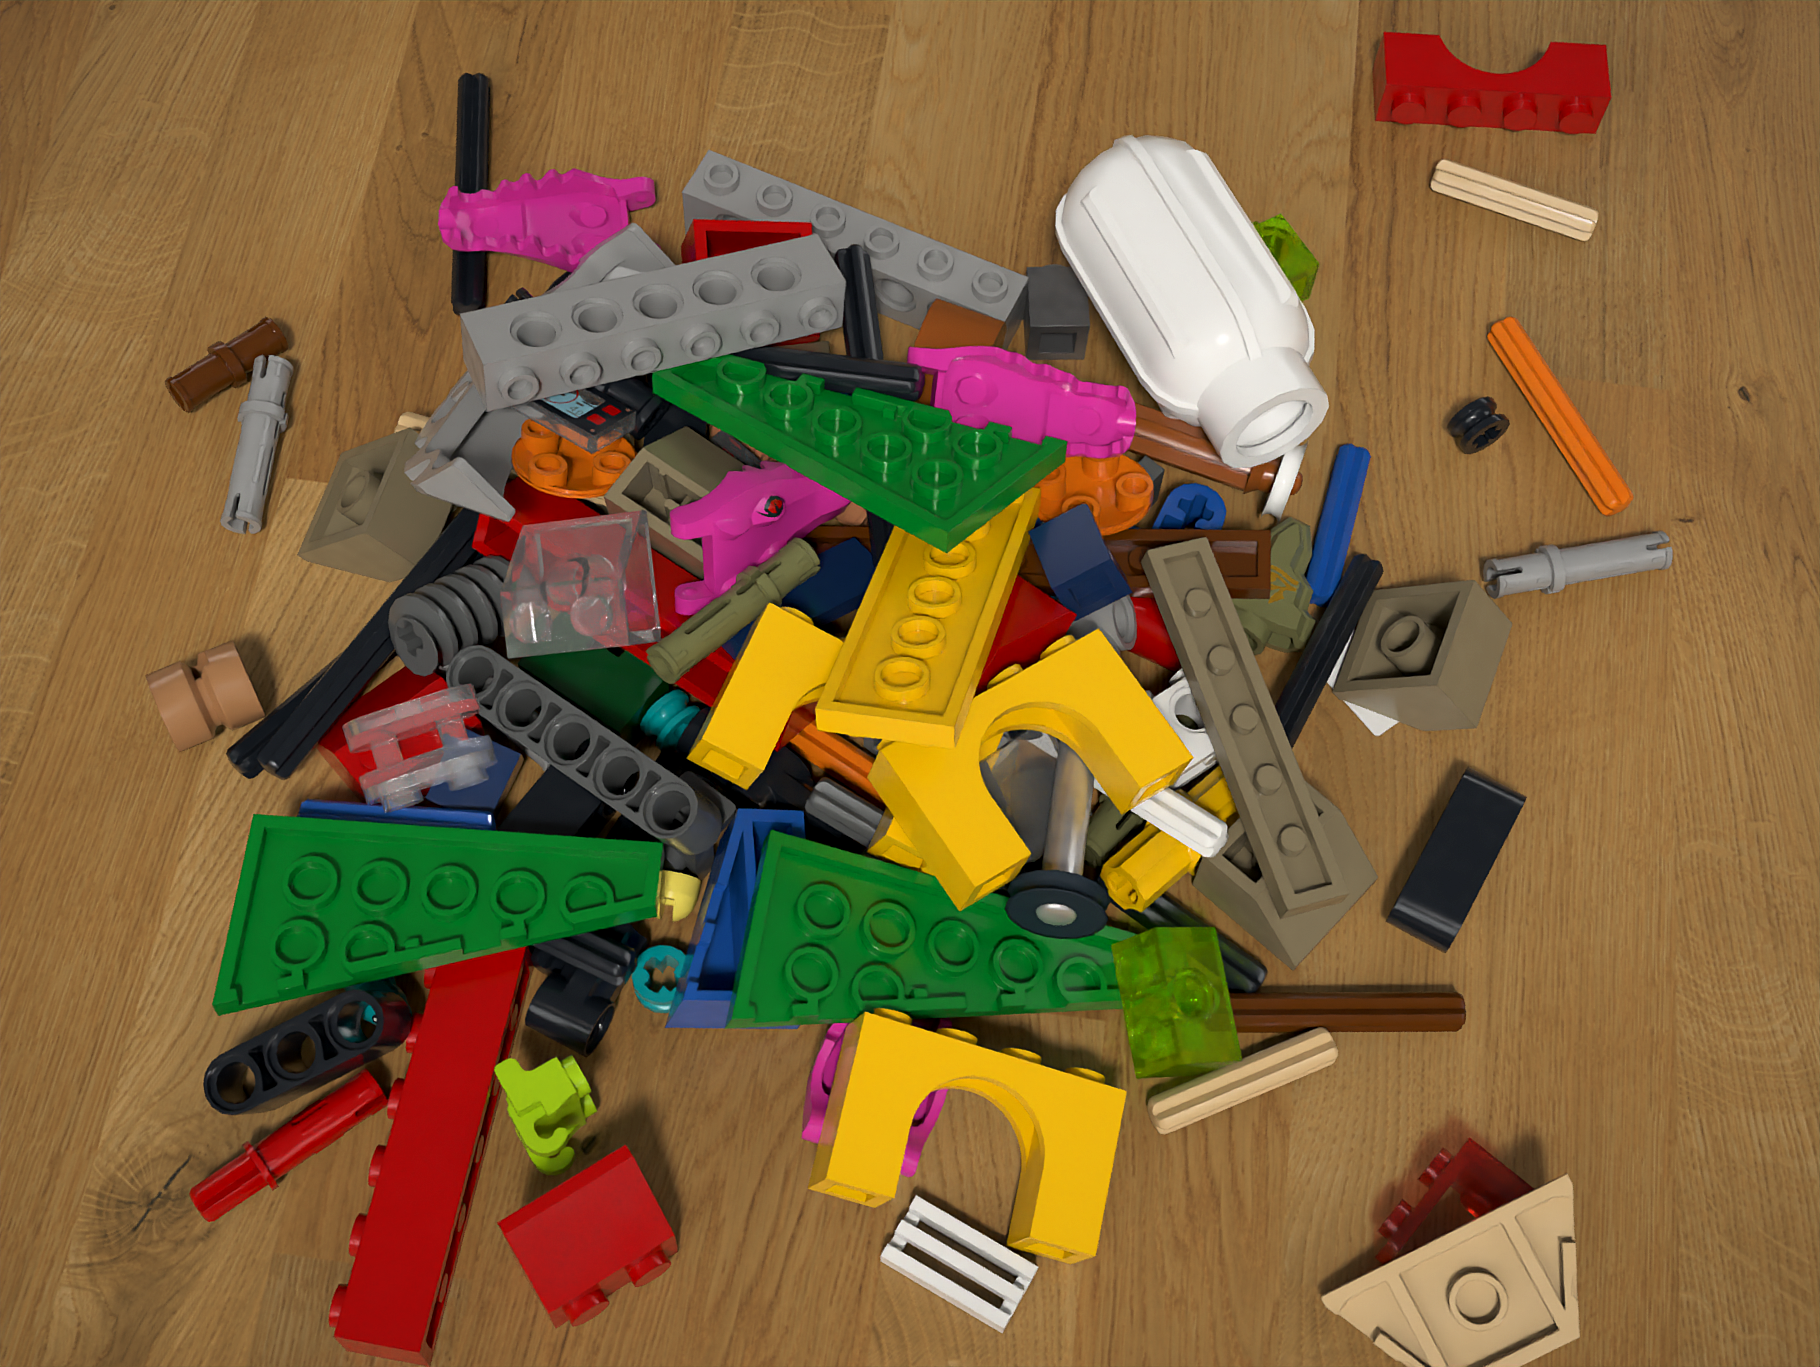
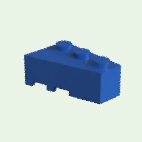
(719, 930)

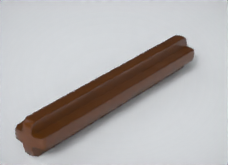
(1348, 1012)

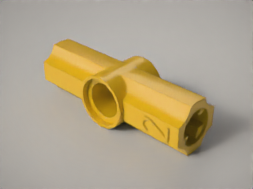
(1157, 860)

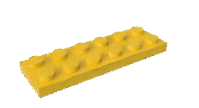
(926, 633)

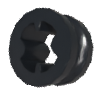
(1478, 425)

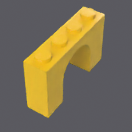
(774, 673)
(1074, 694)
(1061, 1120)

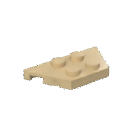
(1478, 1293)

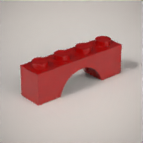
(1426, 84)

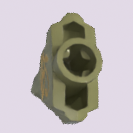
(1283, 619)

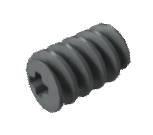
(449, 615)

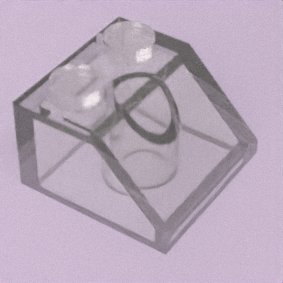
(580, 586)

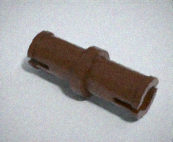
(225, 364)

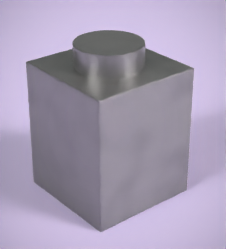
(1055, 314)

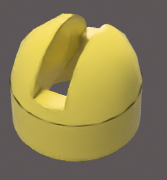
(680, 892)

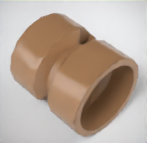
(205, 696)

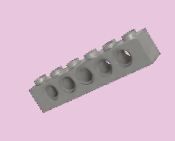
(905, 265)
(651, 321)

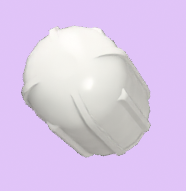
(1193, 297)

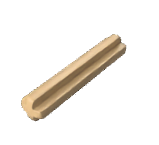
(1514, 200)
(1242, 1080)

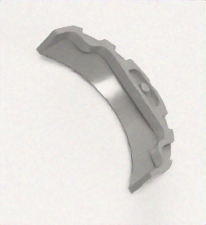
(469, 450)

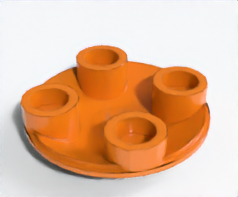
(564, 468)
(1113, 489)

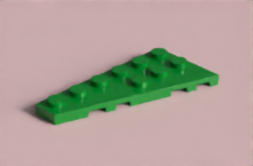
(868, 446)
(381, 900)
(860, 934)

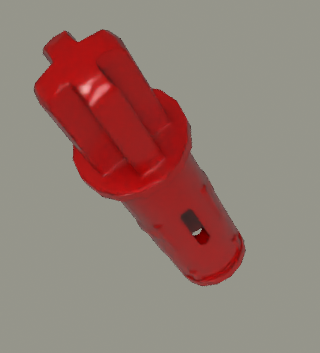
(288, 1146)

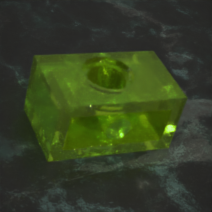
(1176, 1002)

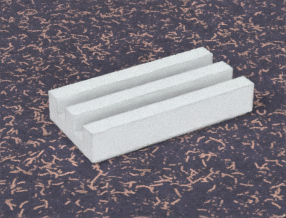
(974, 1241)

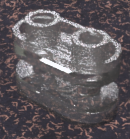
(399, 781)

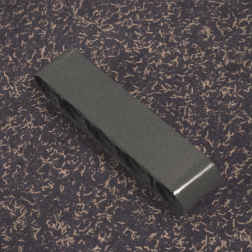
(605, 763)

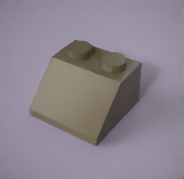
(372, 514)
(1425, 655)

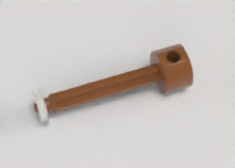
(1155, 435)

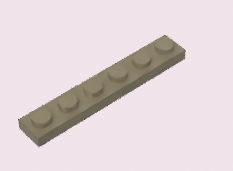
(1244, 728)

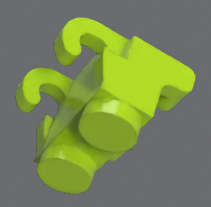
(547, 1109)

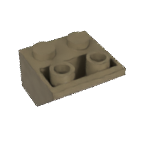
(667, 476)
(1239, 889)

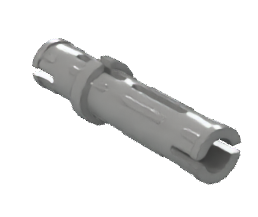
(261, 423)
(1554, 568)

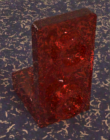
(1472, 1173)

